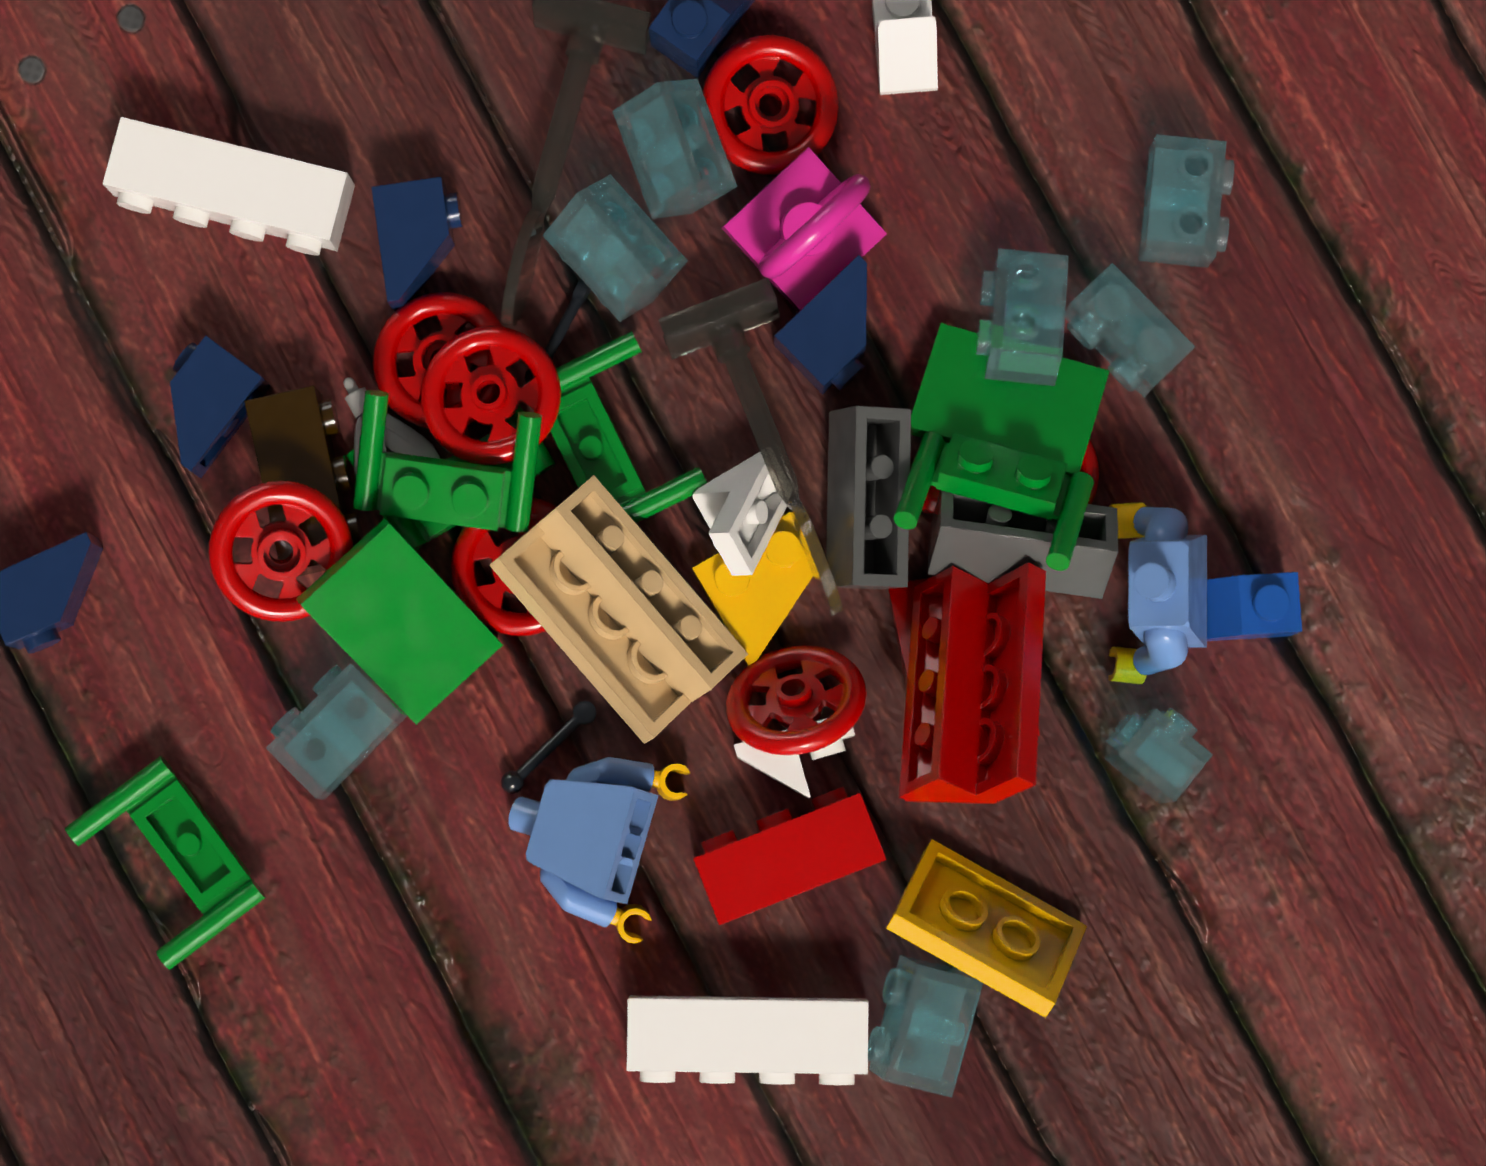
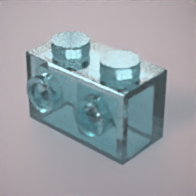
(672, 155)
(1185, 201)
(614, 247)
(1024, 317)
(1127, 331)
(334, 730)
(1157, 752)
(924, 1025)

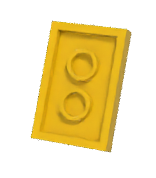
(987, 928)

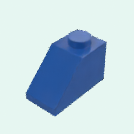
(1253, 606)

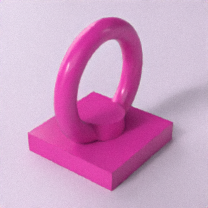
(805, 228)

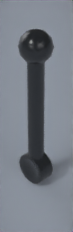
(579, 296)
(583, 713)

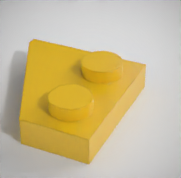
(758, 603)

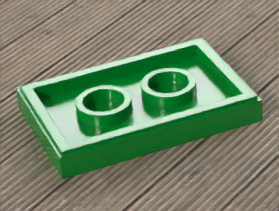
(1015, 415)
(399, 621)

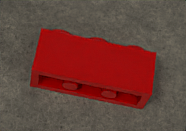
(788, 855)

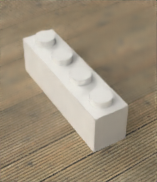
(228, 185)
(747, 1037)

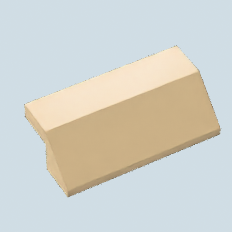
(619, 609)

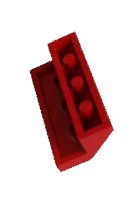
(973, 687)

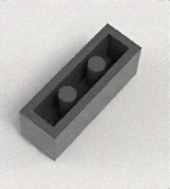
(864, 489)
(997, 540)

